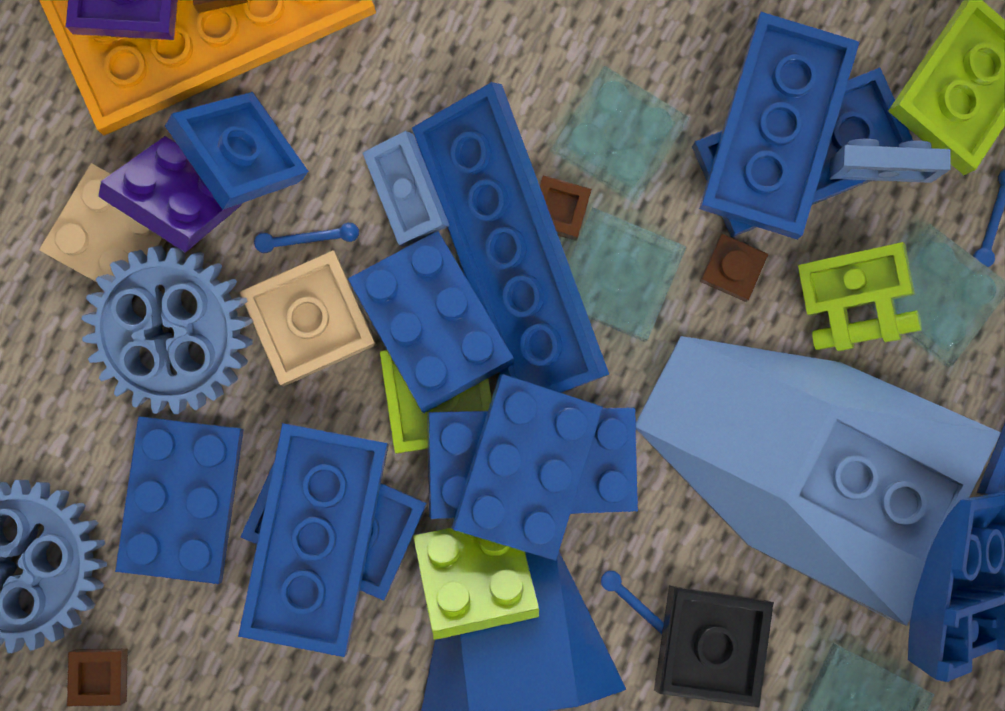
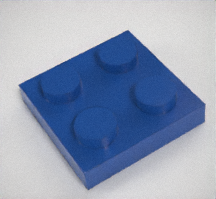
(236, 149)

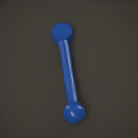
(265, 242)
(985, 254)
(612, 581)

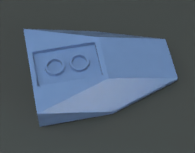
(816, 463)

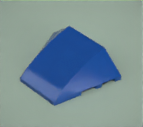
(961, 591)
(530, 662)

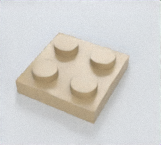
(95, 233)
(308, 318)

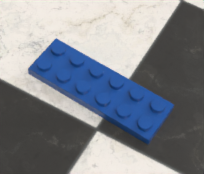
(509, 240)

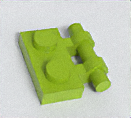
(855, 281)

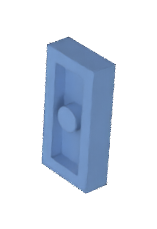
(907, 163)
(405, 188)

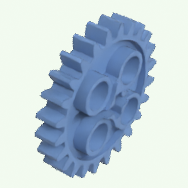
(122, 333)
(54, 590)

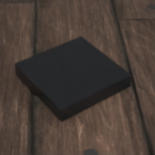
(713, 646)

